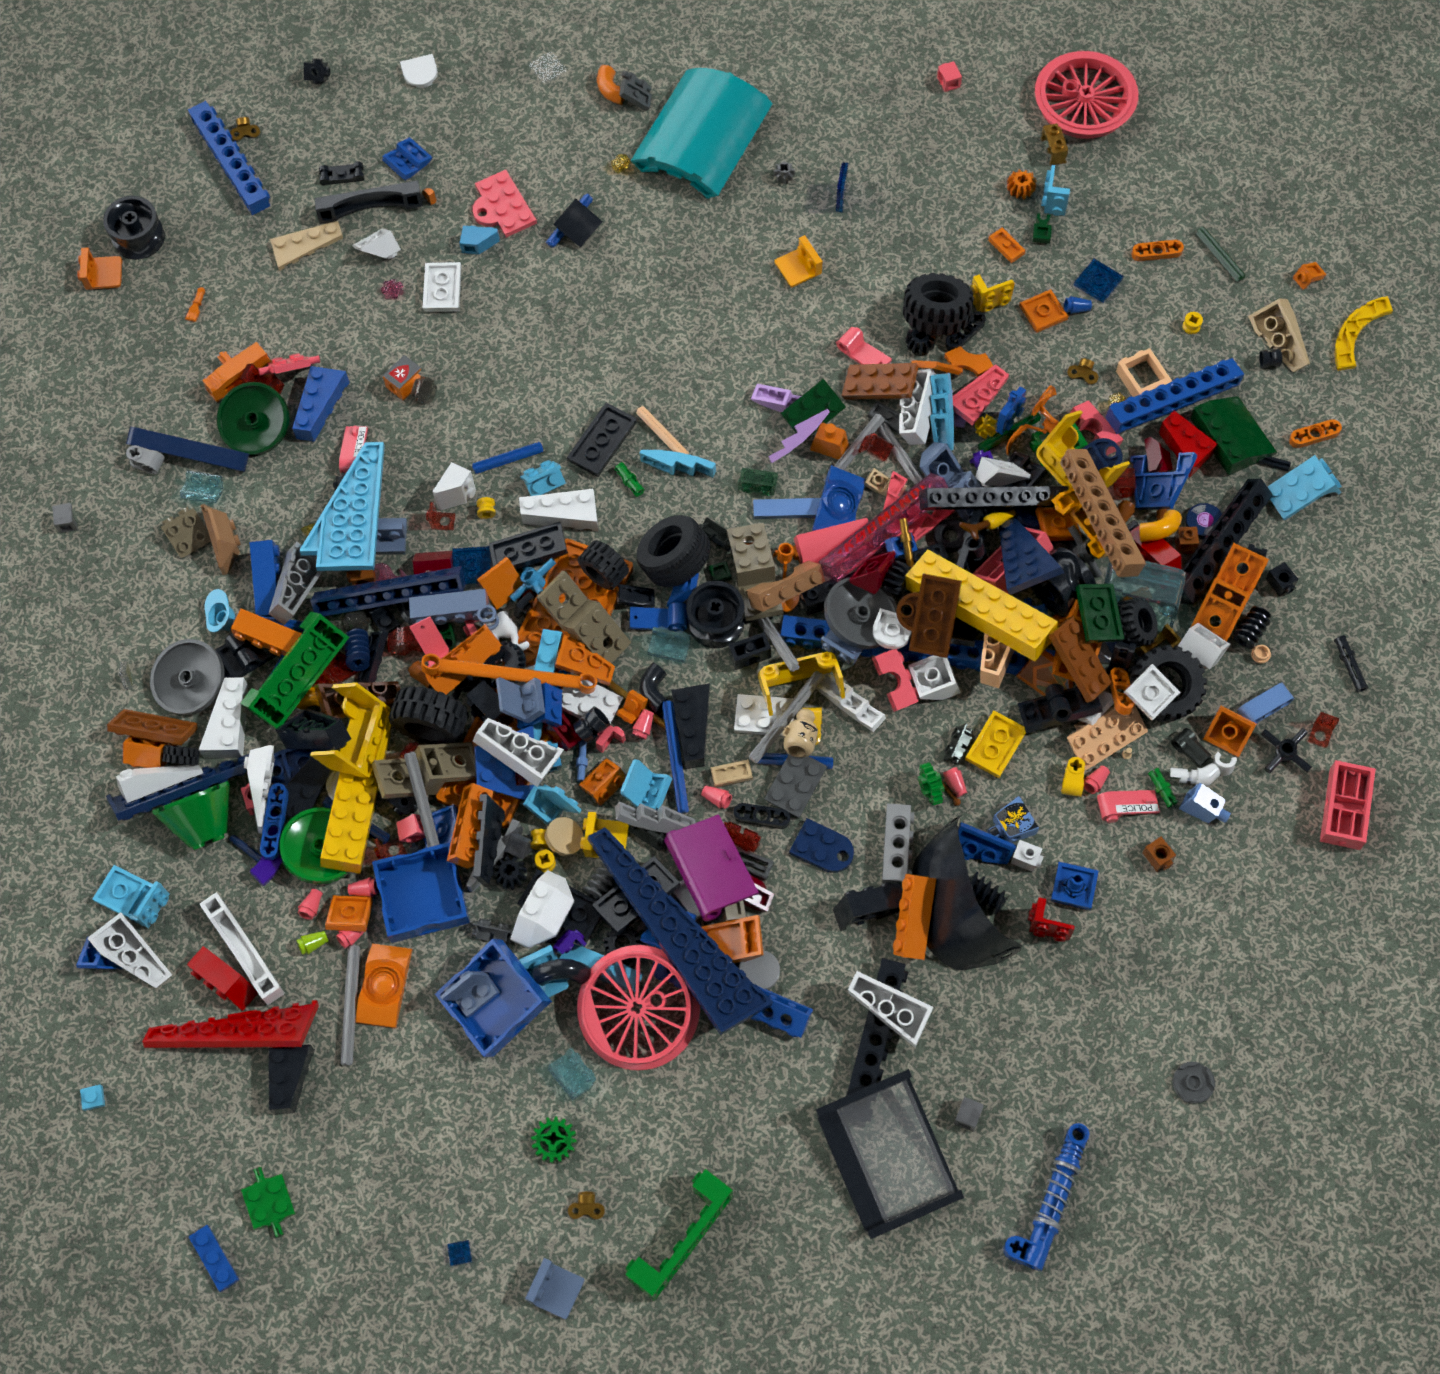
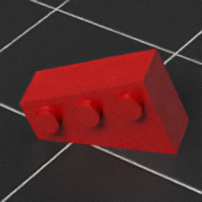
(1185, 437)
(1157, 551)
(222, 977)

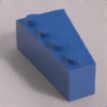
(318, 398)
(265, 574)

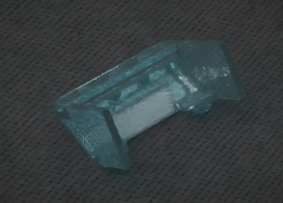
(1154, 583)

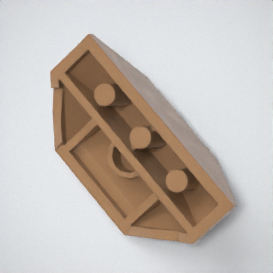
(222, 537)

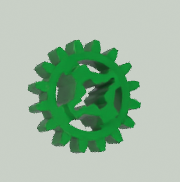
(931, 784)
(545, 1139)

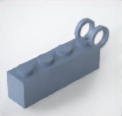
(454, 608)

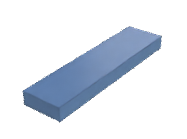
(785, 508)

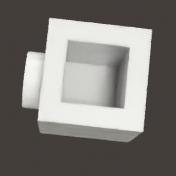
(1027, 856)

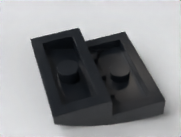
(577, 223)
(1023, 461)

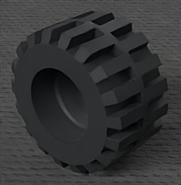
(603, 565)
(1138, 621)

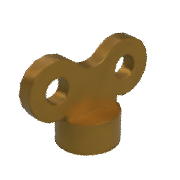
(244, 129)
(1083, 370)
(586, 1206)

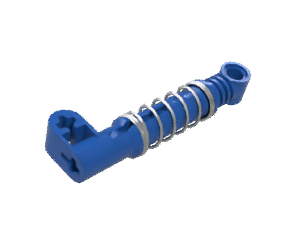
(1054, 1202)

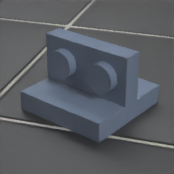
(391, 536)

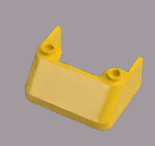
(1065, 437)
(780, 673)
(366, 728)

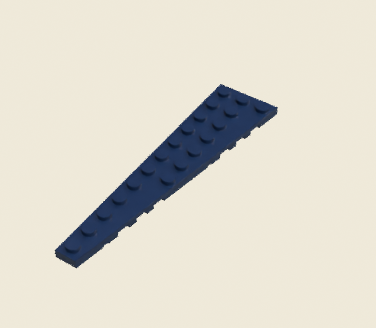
(708, 973)

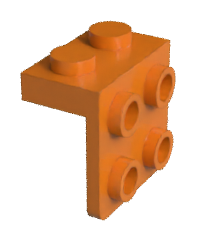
(99, 271)

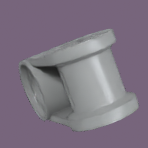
(145, 459)

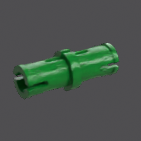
(629, 479)
(1163, 787)

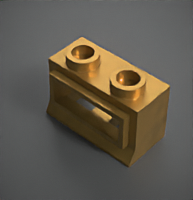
(1057, 143)
(1166, 634)

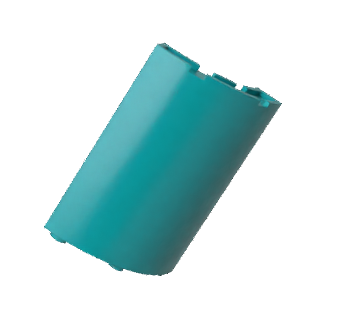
(703, 129)

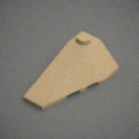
(1281, 331)

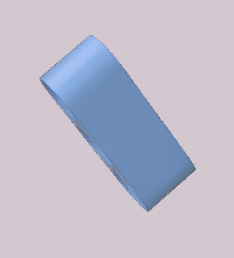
(1266, 703)

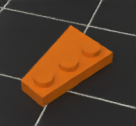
(577, 659)

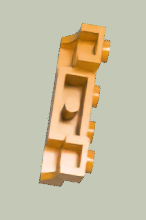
(1068, 502)

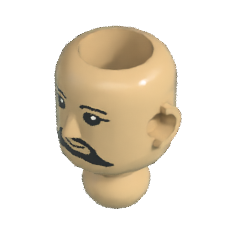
(801, 734)

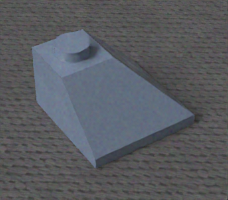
(940, 461)

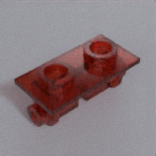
(747, 841)

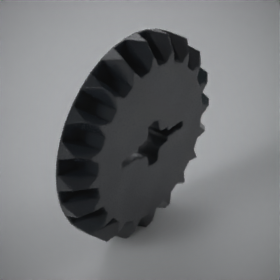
(511, 655)

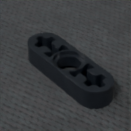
(963, 339)
(757, 808)

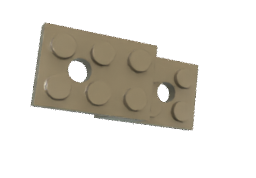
(752, 565)
(583, 618)
(436, 767)

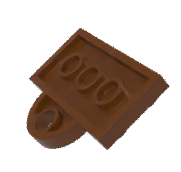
(931, 615)

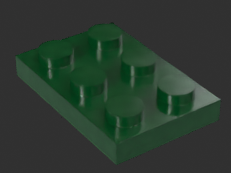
(813, 402)
(1099, 613)

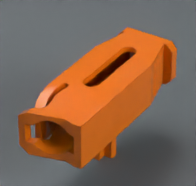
(229, 374)

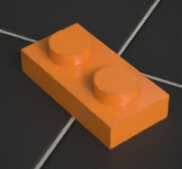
(1006, 245)

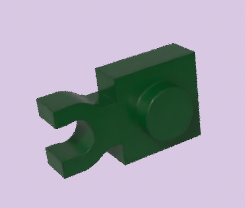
(1042, 230)

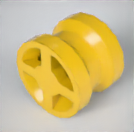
(1189, 326)
(485, 507)
(538, 839)
(547, 864)

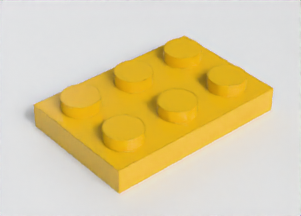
(996, 744)

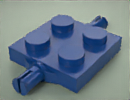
(1011, 410)

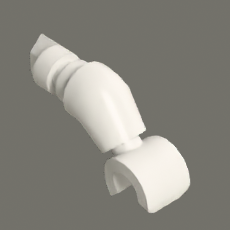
(1207, 774)

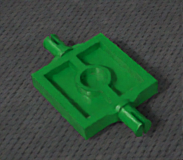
(268, 1202)

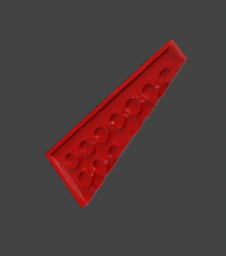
(245, 1029)

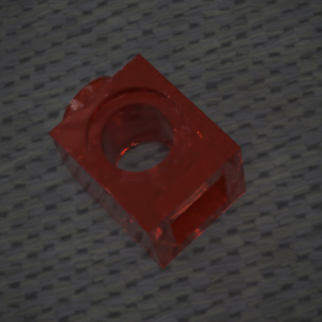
(1125, 484)

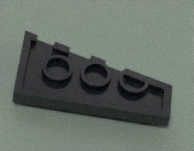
(487, 838)

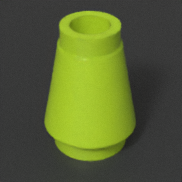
(311, 942)

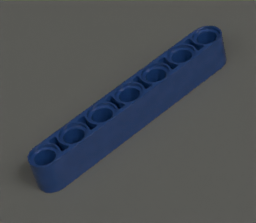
(187, 448)

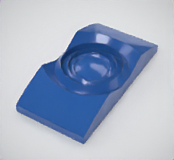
(839, 498)

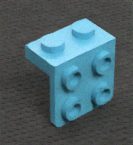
(1056, 197)
(645, 786)
(549, 803)
(539, 957)

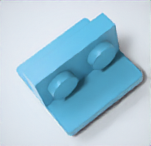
(543, 478)

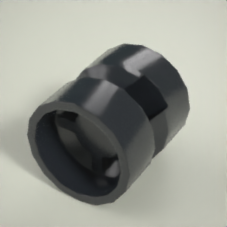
(594, 722)

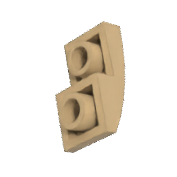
(879, 482)

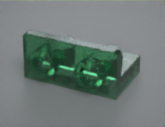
(757, 481)

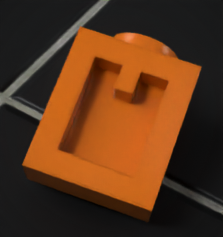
(1308, 273)
(632, 707)

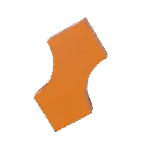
(974, 362)

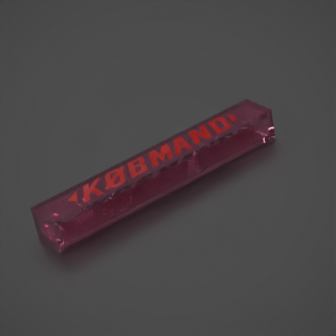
(874, 533)

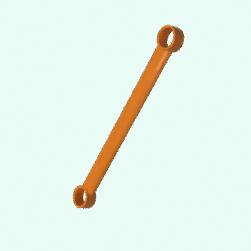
(507, 673)

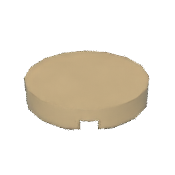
(563, 836)

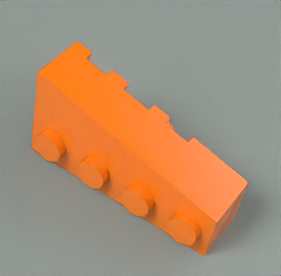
(473, 649)

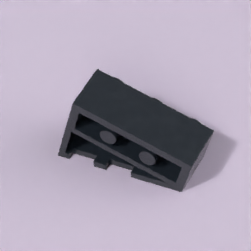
(868, 904)
(286, 1077)

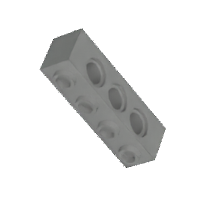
(897, 815)

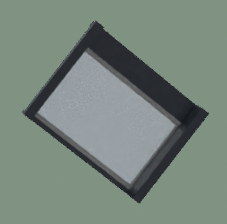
(887, 1154)

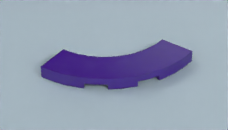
(267, 869)

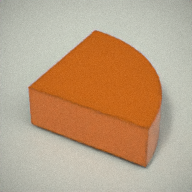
(429, 194)

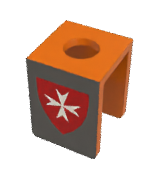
(401, 376)

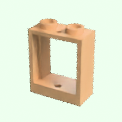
(1129, 381)

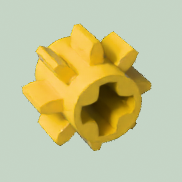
(986, 426)

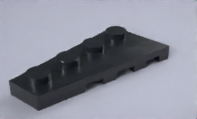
(306, 787)

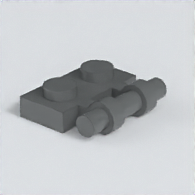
(635, 90)

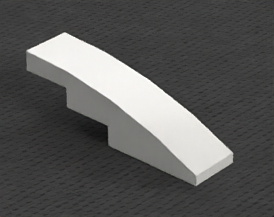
(852, 704)

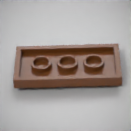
(880, 381)
(1080, 659)
(152, 727)

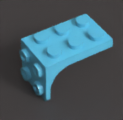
(1303, 487)
(132, 896)

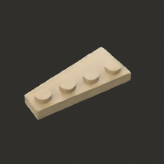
(298, 244)

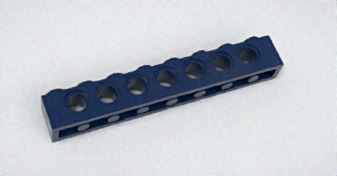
(388, 591)

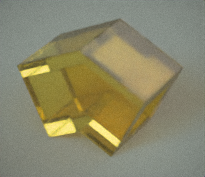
(620, 163)
(1115, 398)

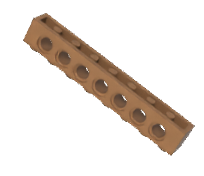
(1102, 513)

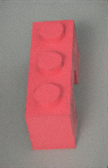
(1096, 423)
(891, 663)

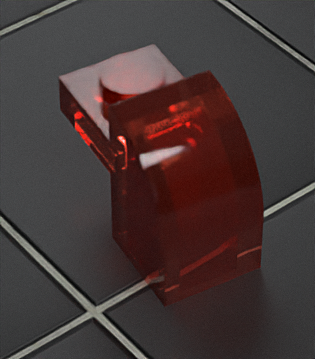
(251, 374)
(402, 641)

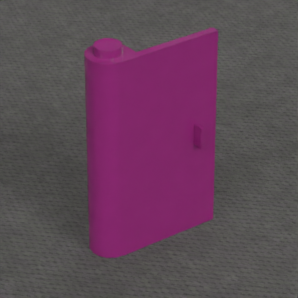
(710, 866)

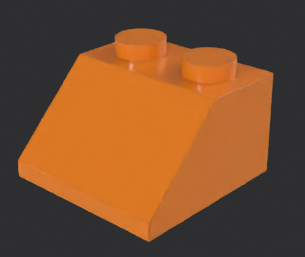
(143, 752)

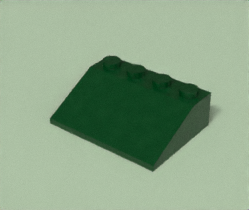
(1235, 431)

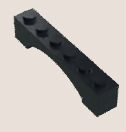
(335, 206)

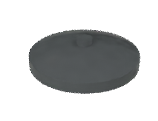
(853, 611)
(187, 677)

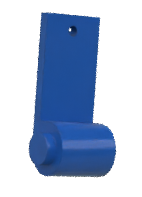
(672, 618)

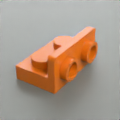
(603, 781)

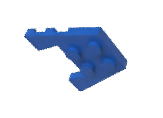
(1160, 488)
(497, 776)

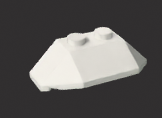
(543, 911)

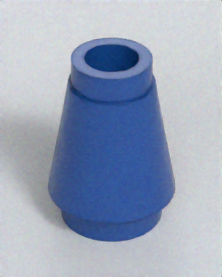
(1077, 305)

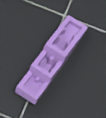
(773, 397)
(803, 430)

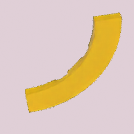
(1353, 326)

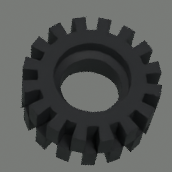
(181, 755)
(611, 937)

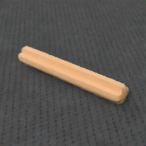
(660, 430)

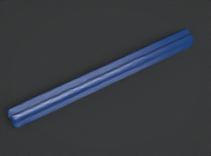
(675, 757)

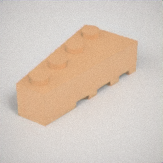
(994, 661)

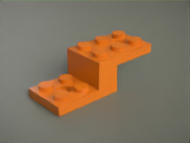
(1231, 591)

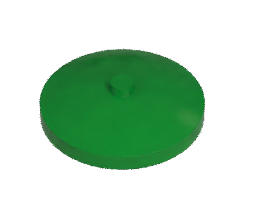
(303, 844)

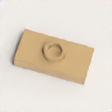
(731, 773)

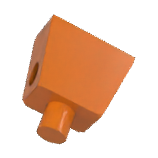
(830, 441)

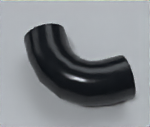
(649, 687)
(561, 969)

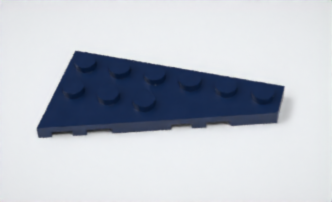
(1024, 558)

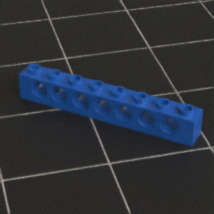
(229, 158)
(1174, 395)
(799, 1013)

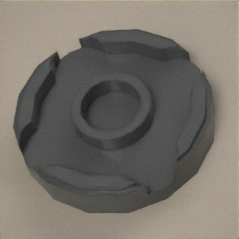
(1193, 1083)

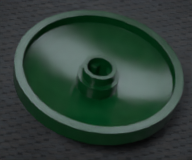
(253, 418)

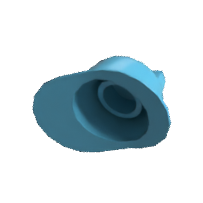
(218, 612)

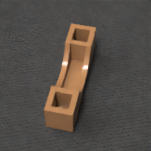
(772, 594)

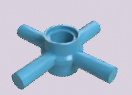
(532, 579)

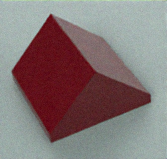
(432, 561)
(872, 572)

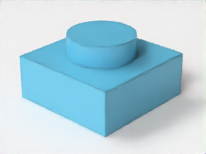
(92, 1097)

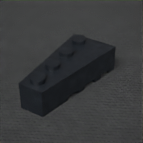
(691, 714)
(313, 731)

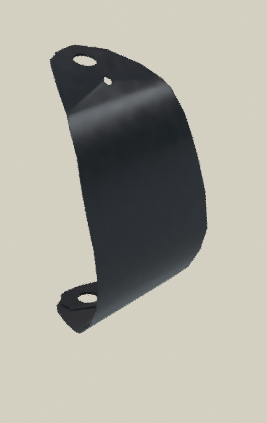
(958, 927)

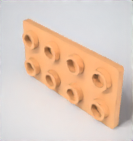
(1106, 736)

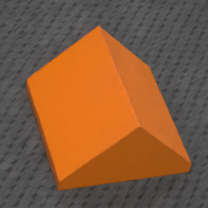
(1229, 731)

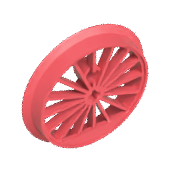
(1086, 96)
(591, 1025)

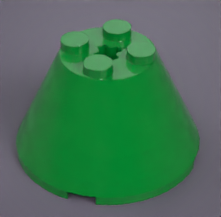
(198, 816)

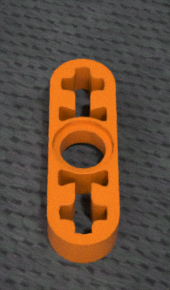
(1159, 244)
(1321, 428)
(1128, 705)

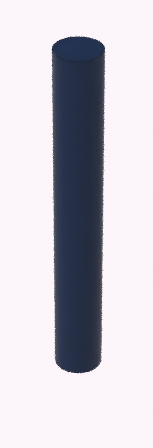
(245, 848)

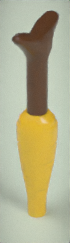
(989, 522)

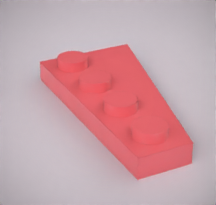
(977, 395)

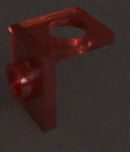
(876, 446)
(434, 518)
(1326, 724)
(382, 851)

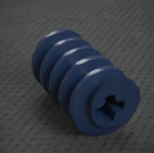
(357, 650)

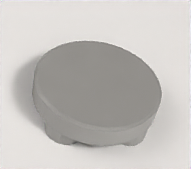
(762, 971)

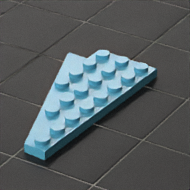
(349, 523)

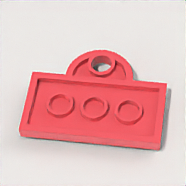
(502, 204)

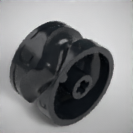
(134, 227)
(1060, 591)
(715, 614)

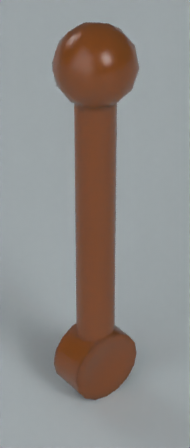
(956, 801)

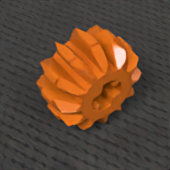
(1021, 184)

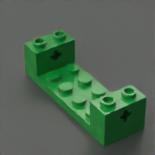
(296, 671)
(717, 1196)

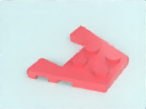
(923, 524)

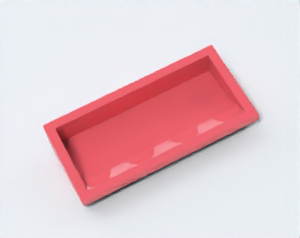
(819, 543)

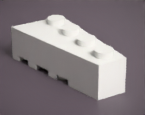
(896, 1009)

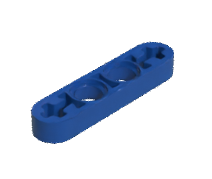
(277, 821)

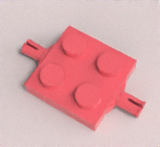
(295, 362)

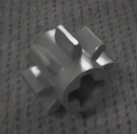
(784, 172)

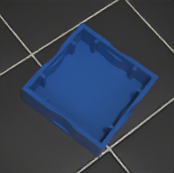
(420, 893)
(508, 1011)

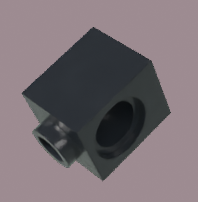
(1282, 572)

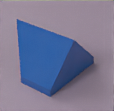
(93, 959)

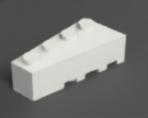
(916, 411)
(570, 508)
(227, 722)
(517, 750)

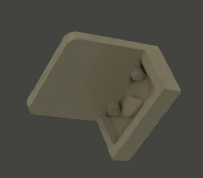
(186, 532)

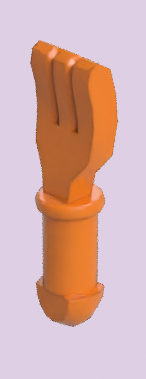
(194, 311)

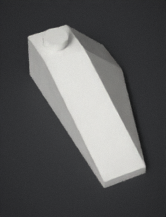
(259, 771)
(145, 781)
(126, 948)

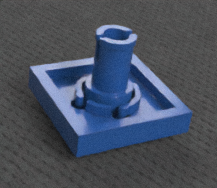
(1076, 879)

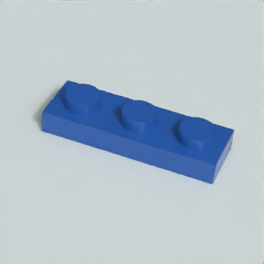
(214, 1258)

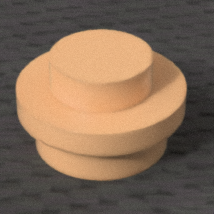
(1261, 654)

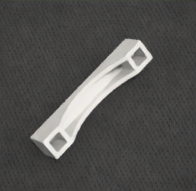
(242, 949)

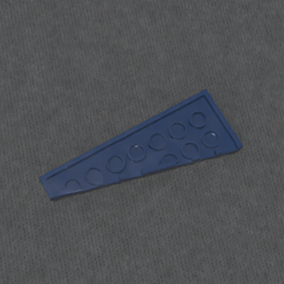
(201, 782)

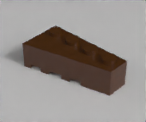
(331, 701)

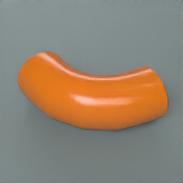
(607, 86)

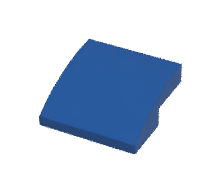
(407, 158)

